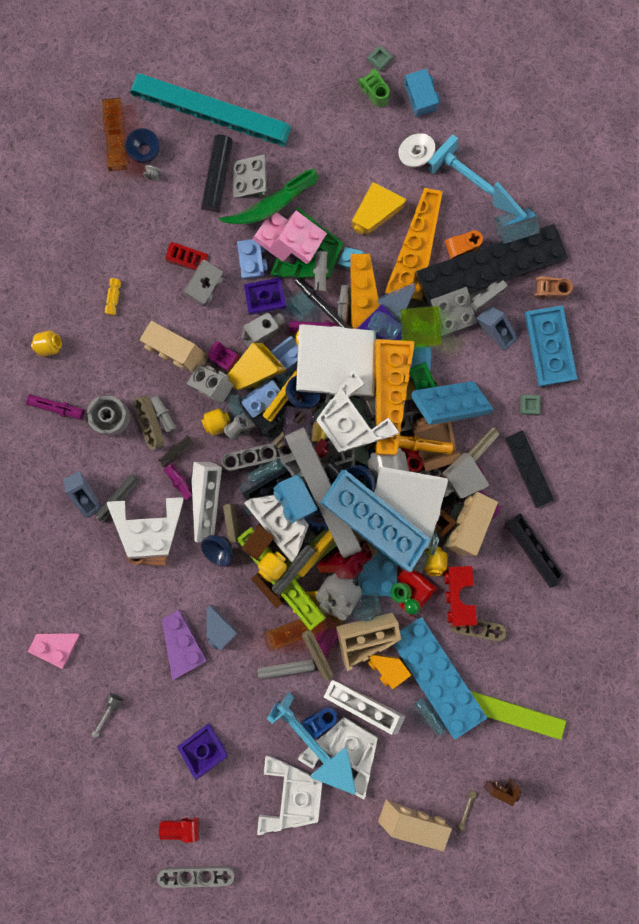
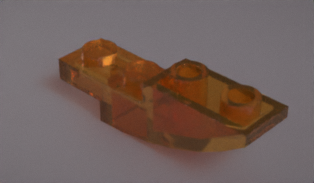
(115, 134)

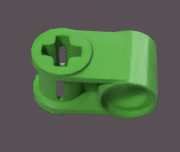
(373, 86)

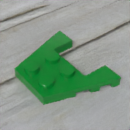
(302, 270)

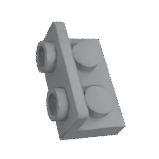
(483, 297)

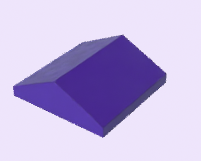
(264, 296)
(202, 751)

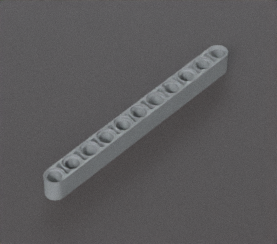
(259, 451)

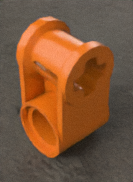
(461, 244)

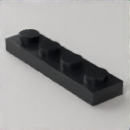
(529, 469)

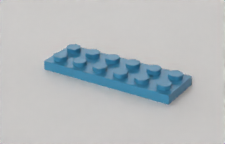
(375, 520)
(439, 679)

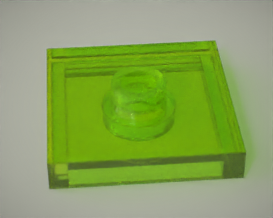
(421, 325)

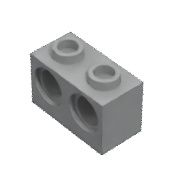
(210, 384)

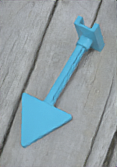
(501, 198)
(335, 770)

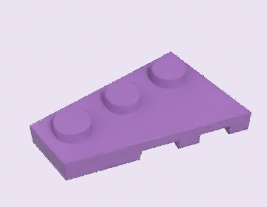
(181, 645)

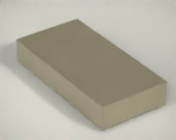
(232, 522)

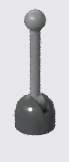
(113, 703)

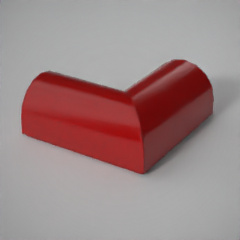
(420, 587)

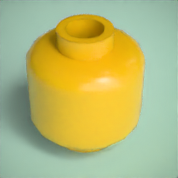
(46, 343)
(215, 421)
(436, 563)
(272, 566)

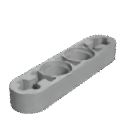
(196, 880)

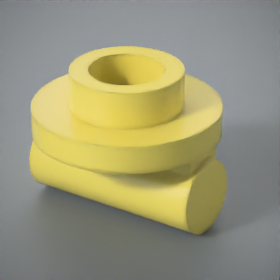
(318, 433)

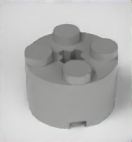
(99, 421)
(395, 462)
(338, 596)

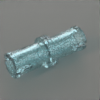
(264, 471)
(429, 717)

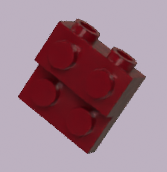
(348, 566)

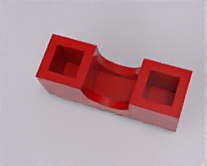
(460, 614)

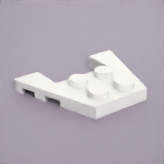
(345, 424)
(146, 536)
(360, 747)
(299, 798)

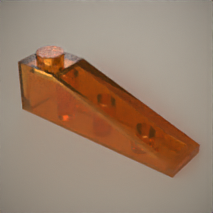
(293, 631)

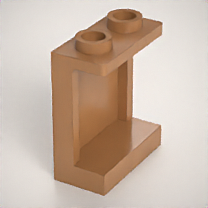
(439, 432)

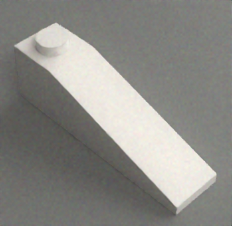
(205, 495)
(365, 707)

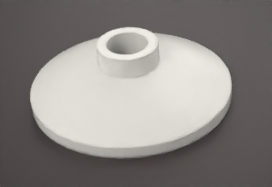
(416, 144)

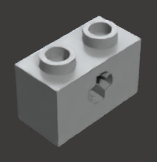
(206, 272)

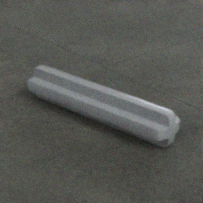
(285, 669)

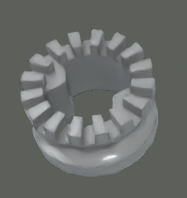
(152, 172)

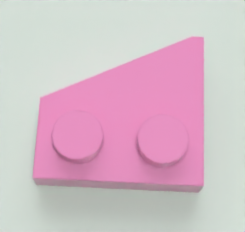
(54, 647)

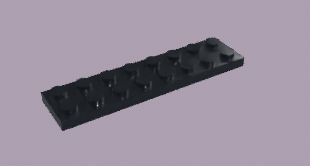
(492, 264)

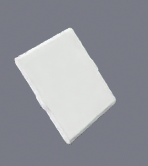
(331, 354)
(412, 496)

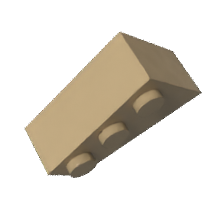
(173, 347)
(471, 525)
(364, 638)
(414, 826)

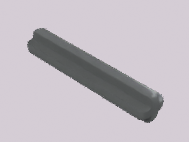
(119, 495)
(293, 569)

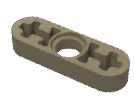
(145, 412)
(491, 636)

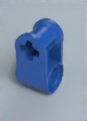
(316, 724)

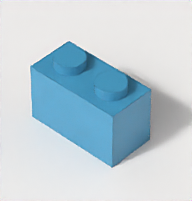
(421, 92)
(294, 499)

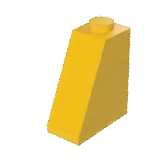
(376, 209)
(255, 367)

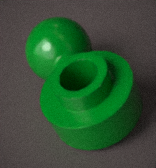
(411, 605)

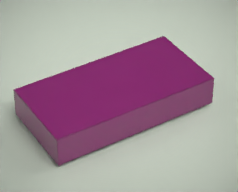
(327, 639)

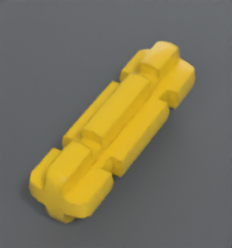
(112, 297)

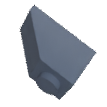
(397, 300)
(497, 327)
(81, 494)
(218, 629)

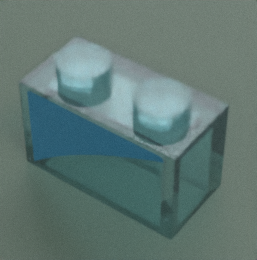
(511, 227)

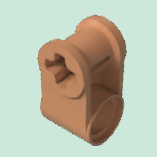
(548, 288)

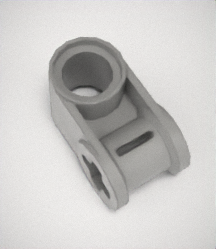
(240, 426)

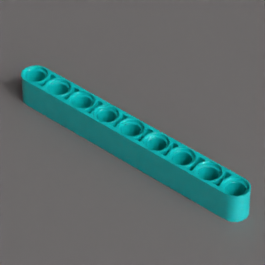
(210, 109)

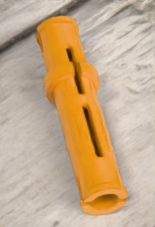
(415, 443)

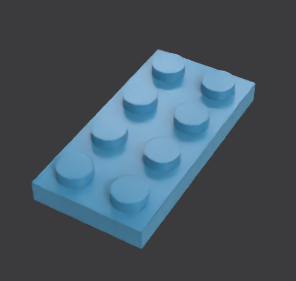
(550, 346)
(451, 402)

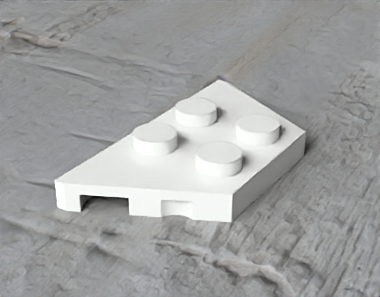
(271, 517)

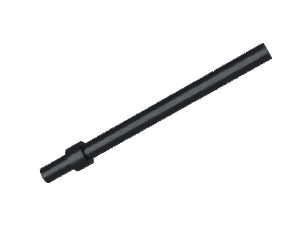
(311, 294)

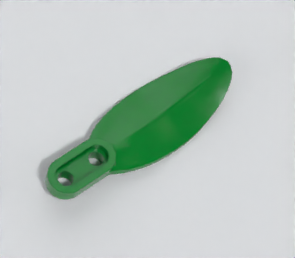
(275, 201)

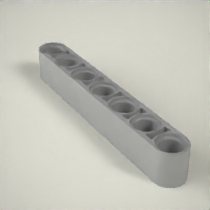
(319, 485)

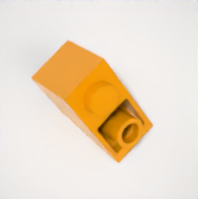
(391, 669)

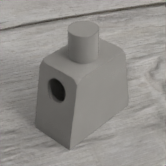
(262, 329)
(464, 477)

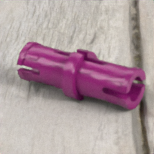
(178, 481)

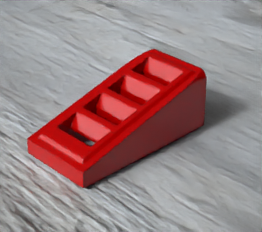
(176, 261)

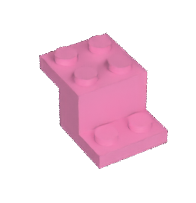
(289, 236)

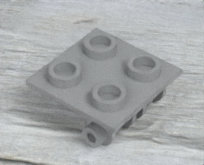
(249, 176)
(455, 311)

